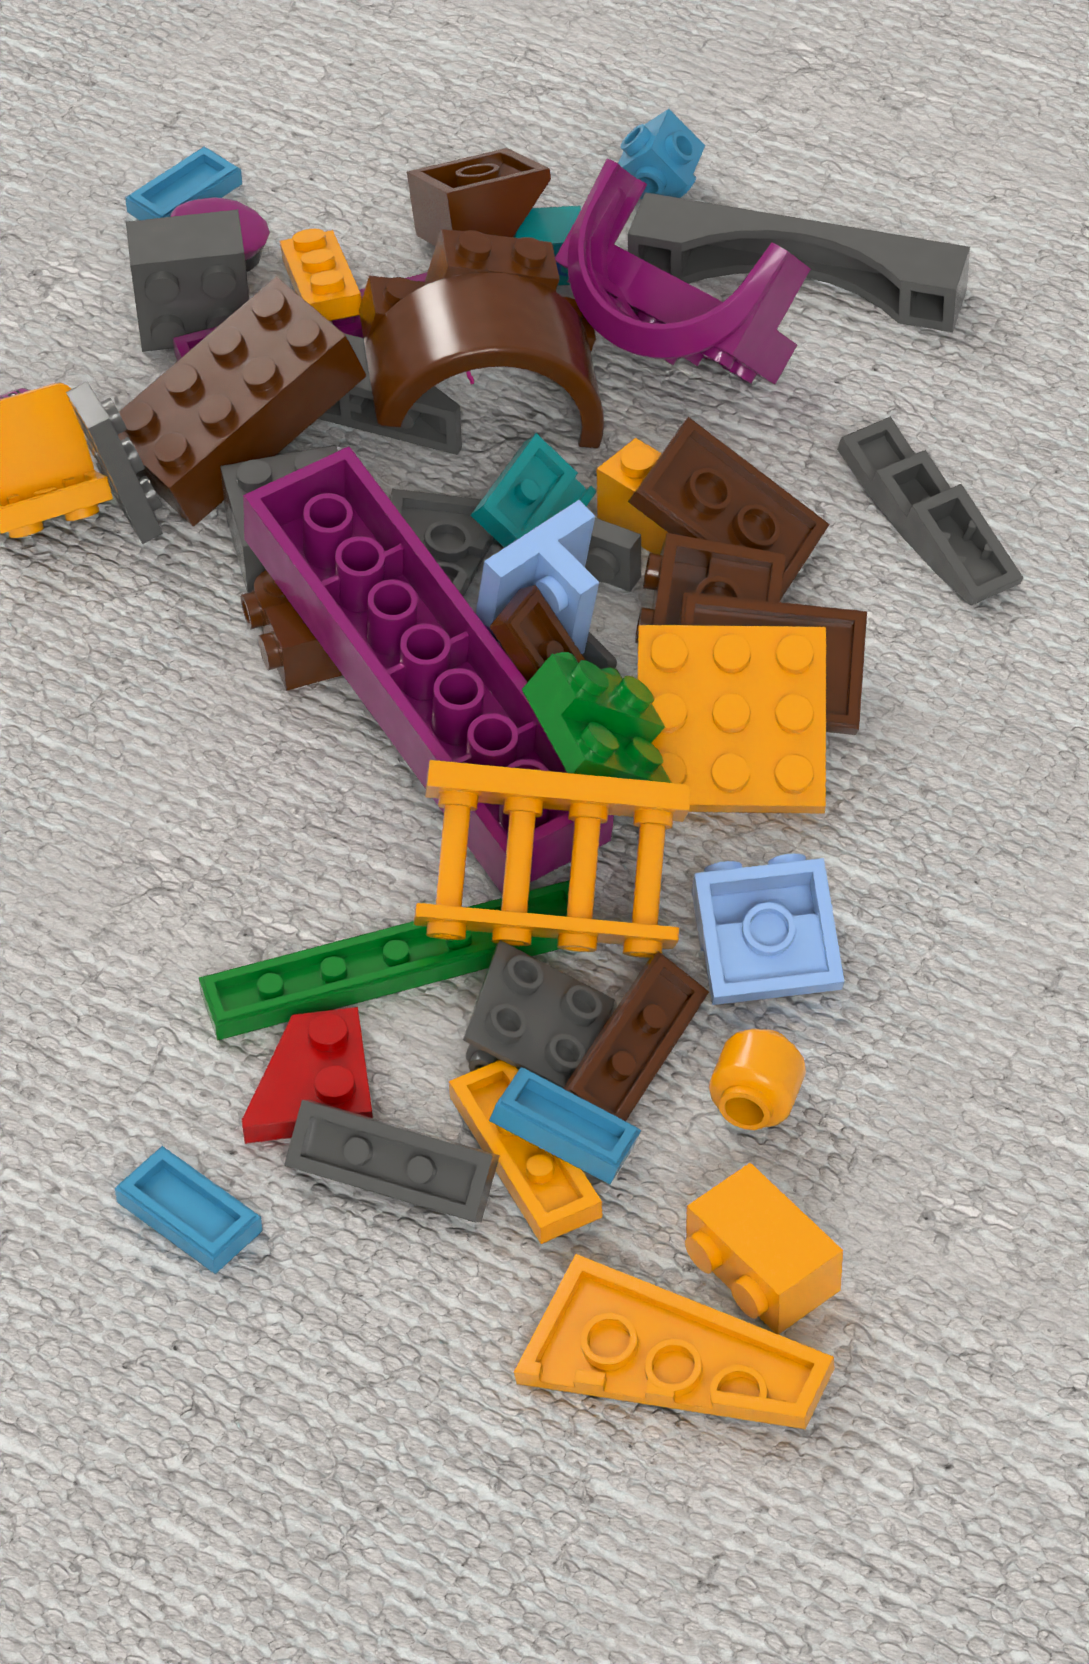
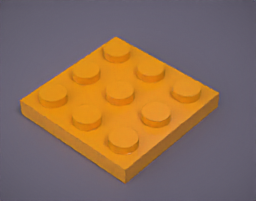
(740, 714)

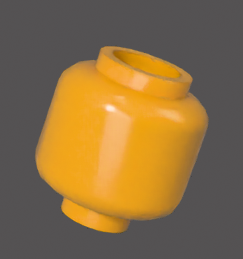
(757, 1078)

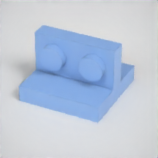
(555, 562)

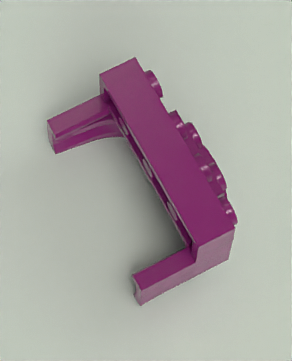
(673, 315)

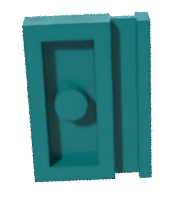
(529, 492)

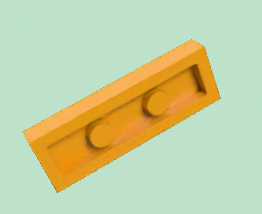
(321, 273)
(545, 1188)

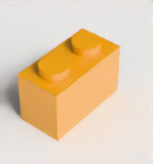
(763, 1249)

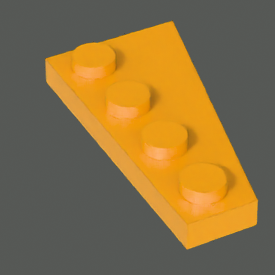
(664, 1350)

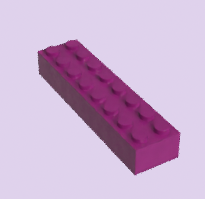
(405, 641)

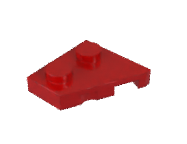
(314, 1061)

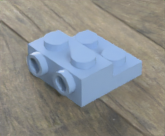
(767, 929)

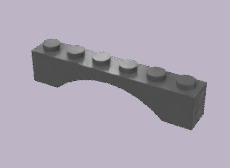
(903, 275)

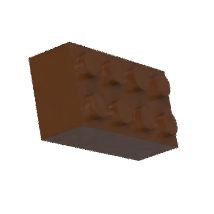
(238, 397)

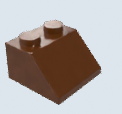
(476, 193)

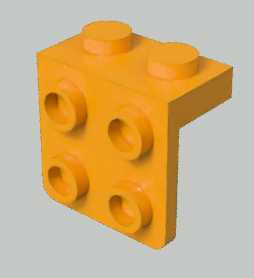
(45, 462)

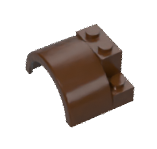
(478, 309)

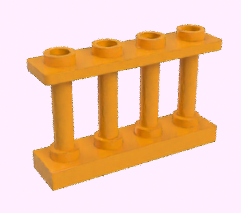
(524, 798)

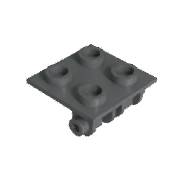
(534, 1017)

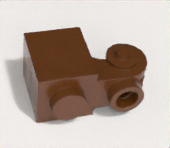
(286, 638)

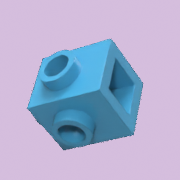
(662, 155)

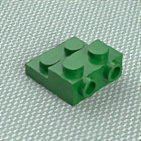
(597, 719)

